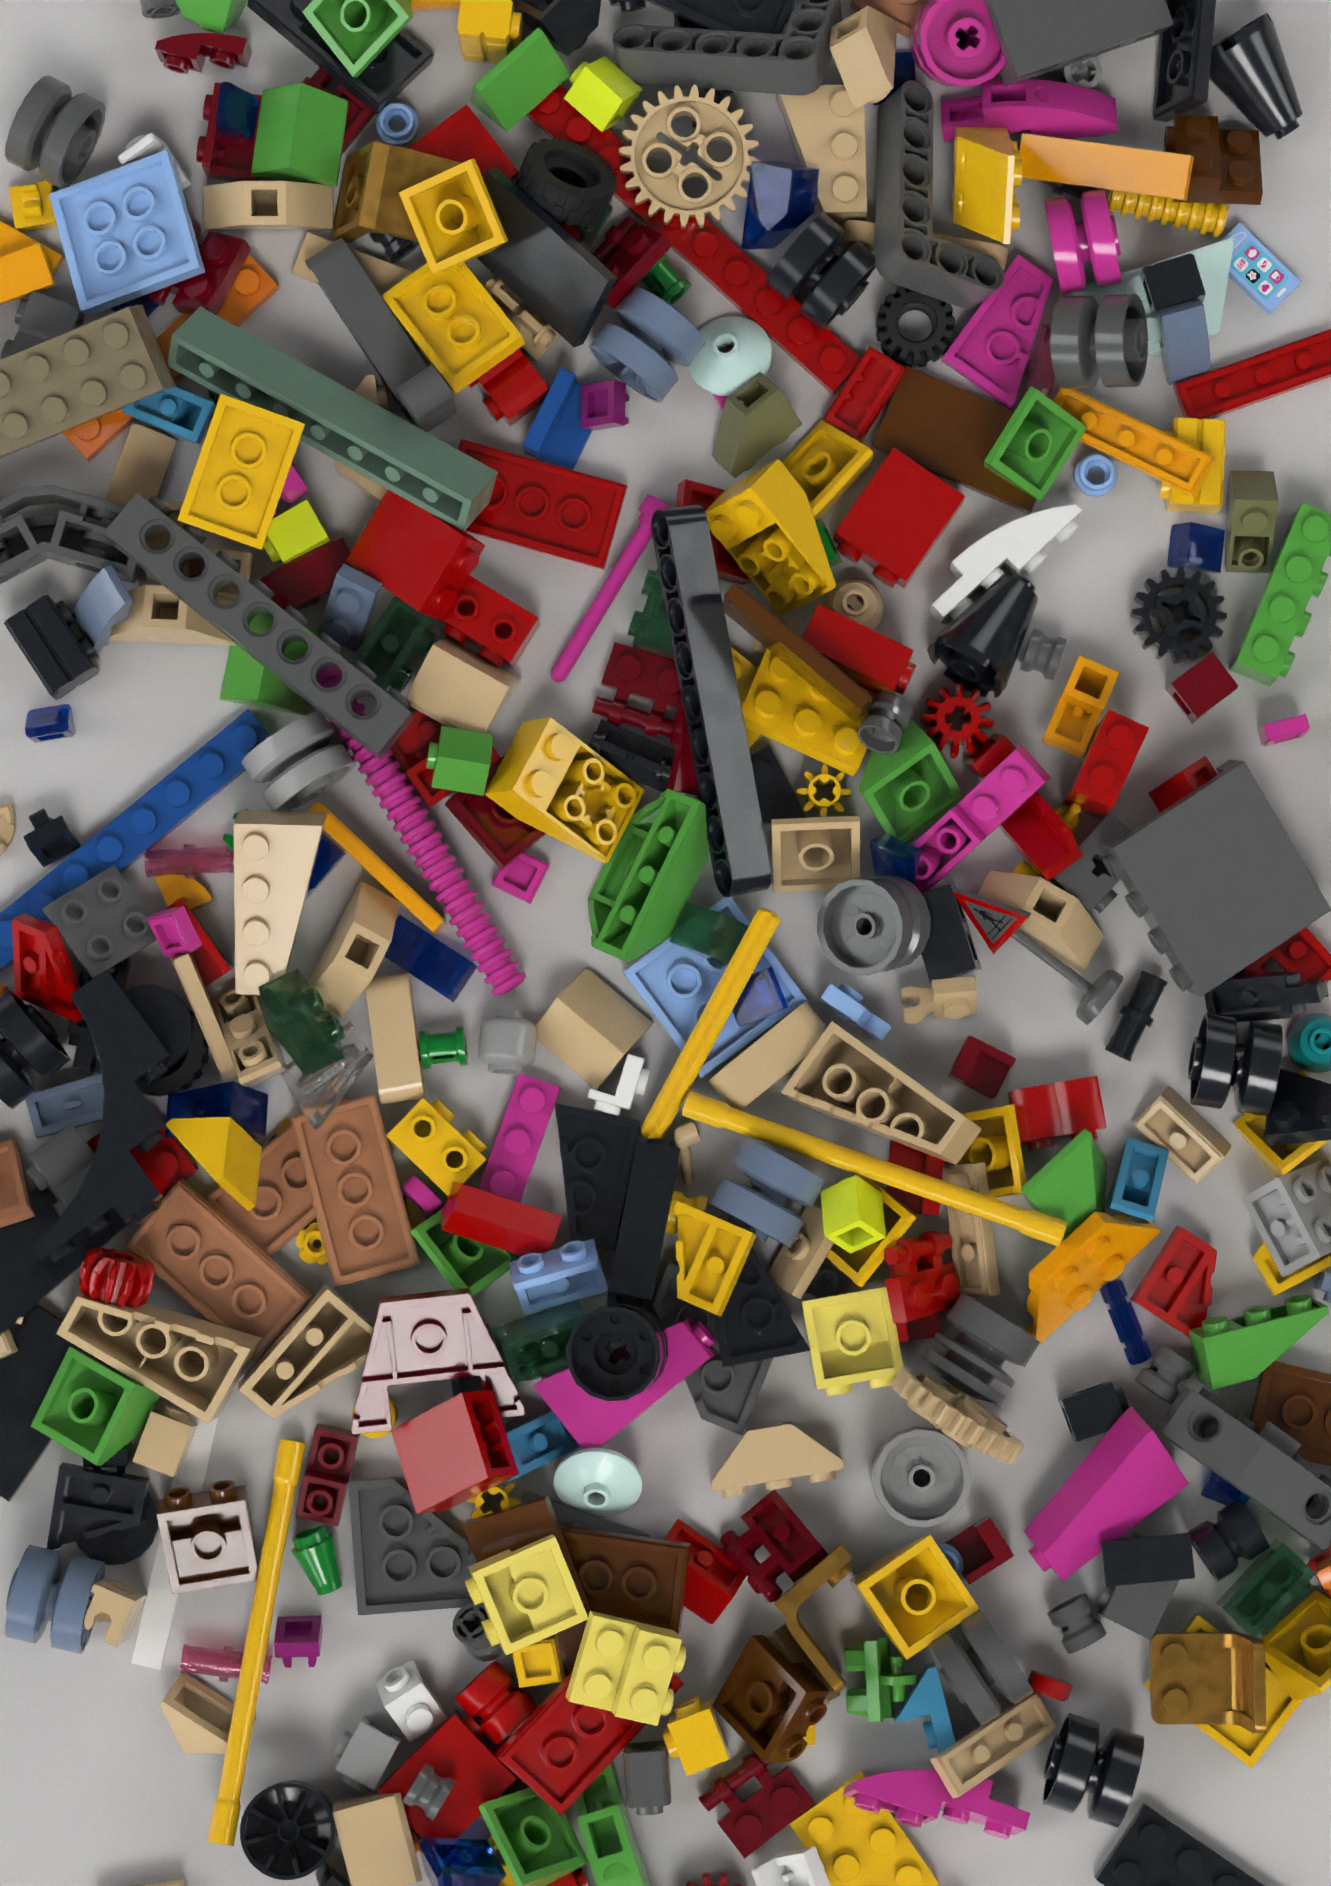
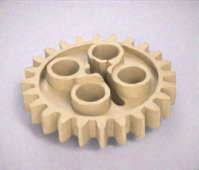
(712, 125)
(957, 1415)

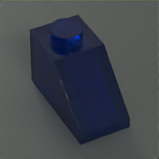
(777, 202)
(227, 1099)
(460, 1862)

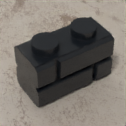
(52, 646)

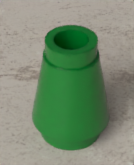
(318, 1558)

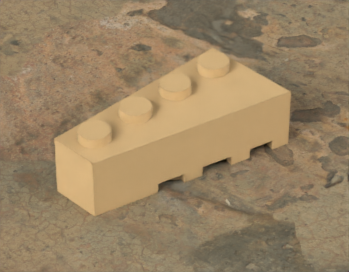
(271, 885)
(869, 1092)
(163, 1350)

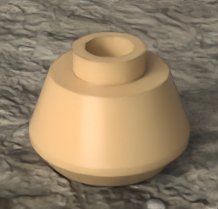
(845, 593)

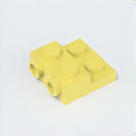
(852, 1340)
(525, 1594)
(626, 1668)

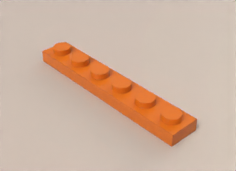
(247, 294)

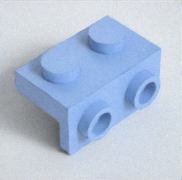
(558, 1276)

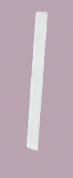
(160, 1602)

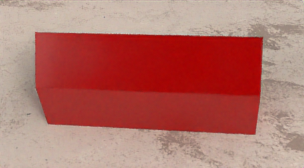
(498, 1221)

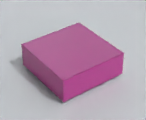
(1283, 730)
(521, 877)
(174, 931)

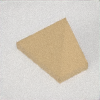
(198, 1716)

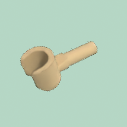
(685, 1136)

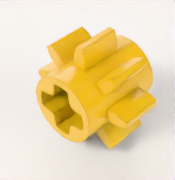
(823, 780)
(504, 1503)

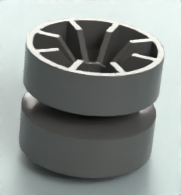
(1099, 341)

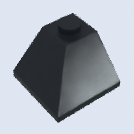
(562, 21)

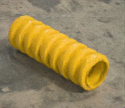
(1201, 216)

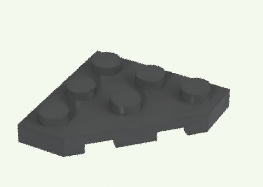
(719, 1392)
(404, 1556)

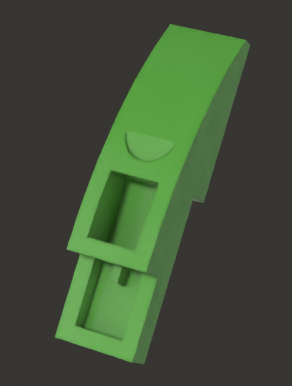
(609, 1833)

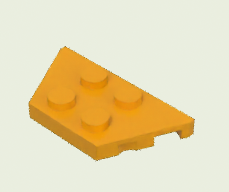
(1080, 1266)

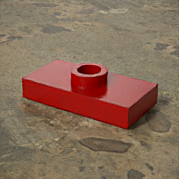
(865, 394)

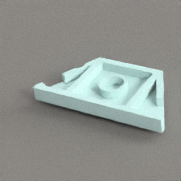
(1214, 268)

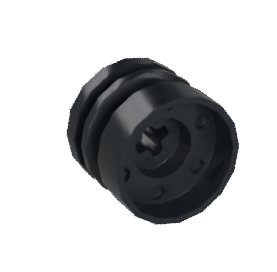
(593, 1360)

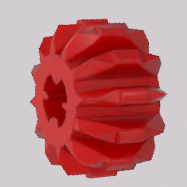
(968, 730)
(116, 1277)

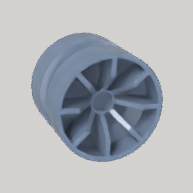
(654, 333)
(773, 1184)
(40, 1597)

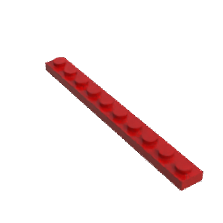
(710, 255)

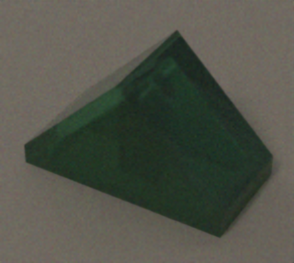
(708, 933)

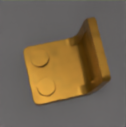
(371, 186)
(831, 1570)
(1208, 1679)

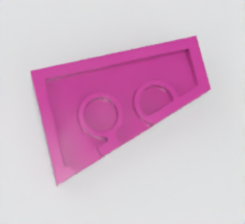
(1001, 333)

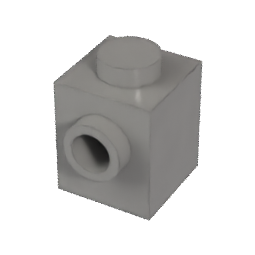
(365, 1754)

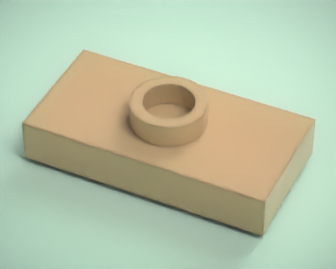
(798, 1265)

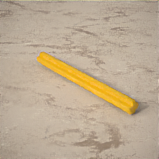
(710, 1024)

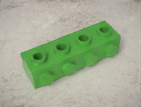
(1285, 596)

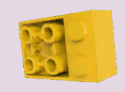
(985, 182)
(773, 537)
(564, 789)

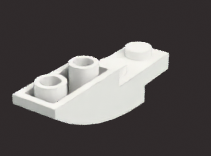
(1014, 545)

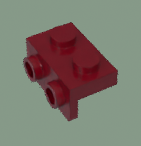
(221, 155)

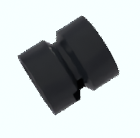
(1228, 1539)

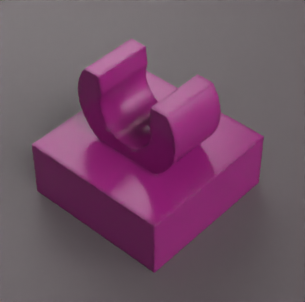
(603, 405)
(298, 1638)

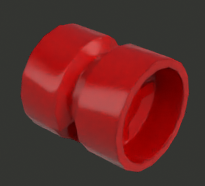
(496, 1701)

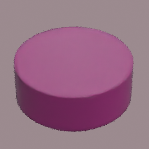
(421, 1196)

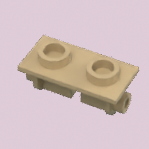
(536, 332)

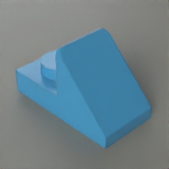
(175, 412)
(1138, 1179)
(539, 1443)
(928, 1699)

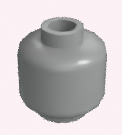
(507, 1042)

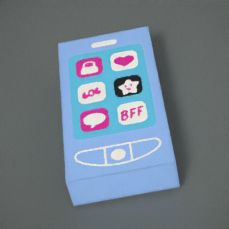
(1259, 271)

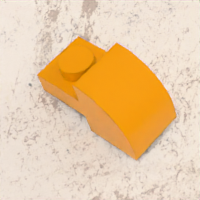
(1080, 706)

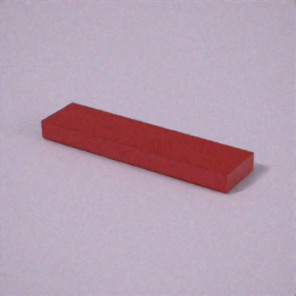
(1256, 378)

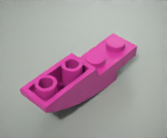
(1036, 106)
(977, 816)
(921, 1794)

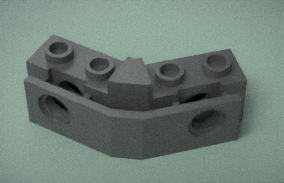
(60, 536)
(1257, 1465)

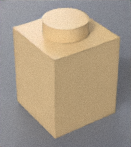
(165, 1441)

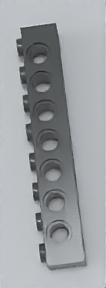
(131, 535)

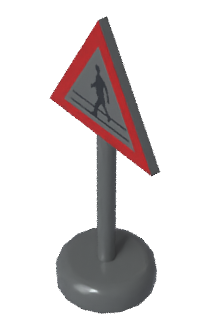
(1000, 921)

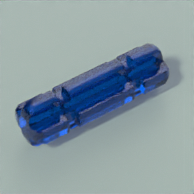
(1125, 1322)

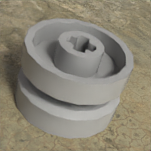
(298, 762)
(939, 1457)

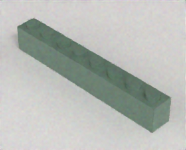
(334, 418)

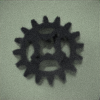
(1162, 608)

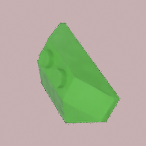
(649, 877)

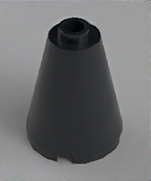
(1256, 78)
(987, 637)

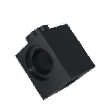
(1093, 1410)

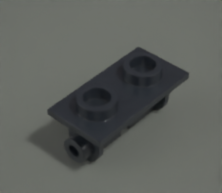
(633, 754)

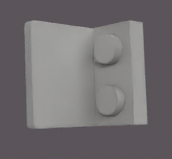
(1294, 1216)

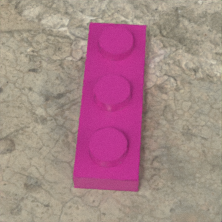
(519, 1138)

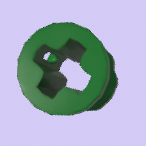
(666, 282)
(443, 1047)

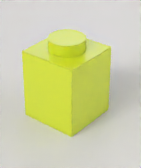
(602, 92)
(294, 534)
(853, 1214)

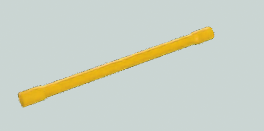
(1027, 1221)
(227, 1805)

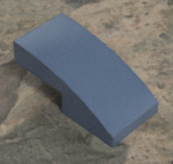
(1184, 340)
(102, 606)

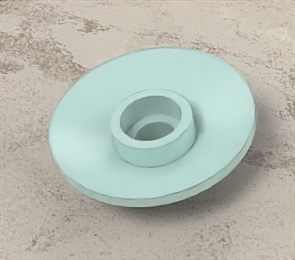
(727, 372)
(598, 1481)

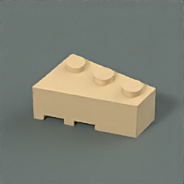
(831, 138)
(313, 1350)

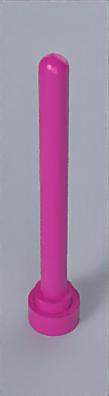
(608, 590)

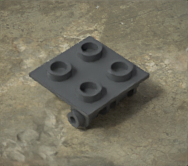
(102, 921)

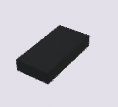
(1147, 1559)

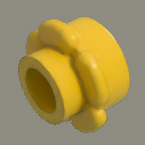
(308, 1252)

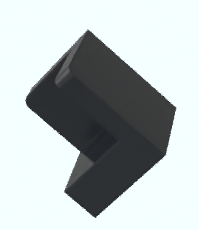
(1172, 283)

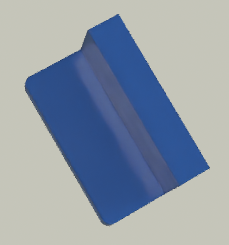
(556, 429)

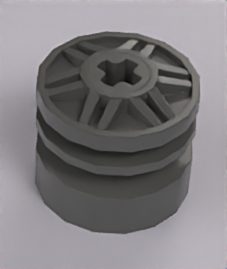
(980, 1350)

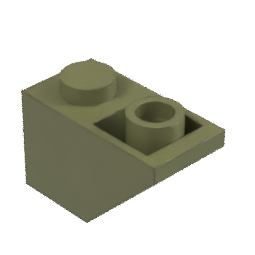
(753, 424)
(1250, 521)

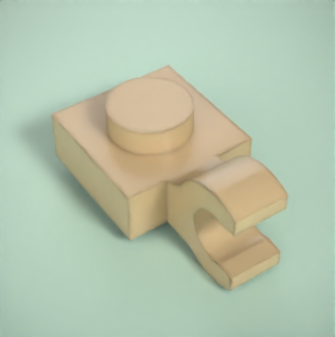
(945, 998)

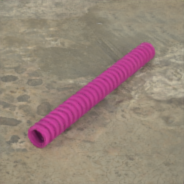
(432, 857)

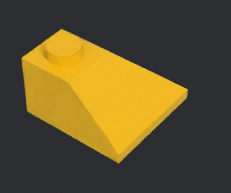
(914, 1595)

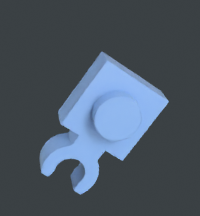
(847, 1004)

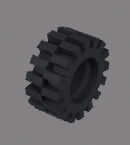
(914, 351)

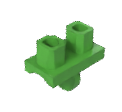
(883, 1679)

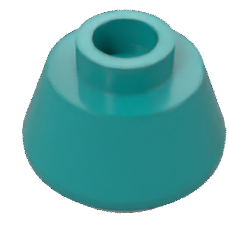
(1304, 1049)

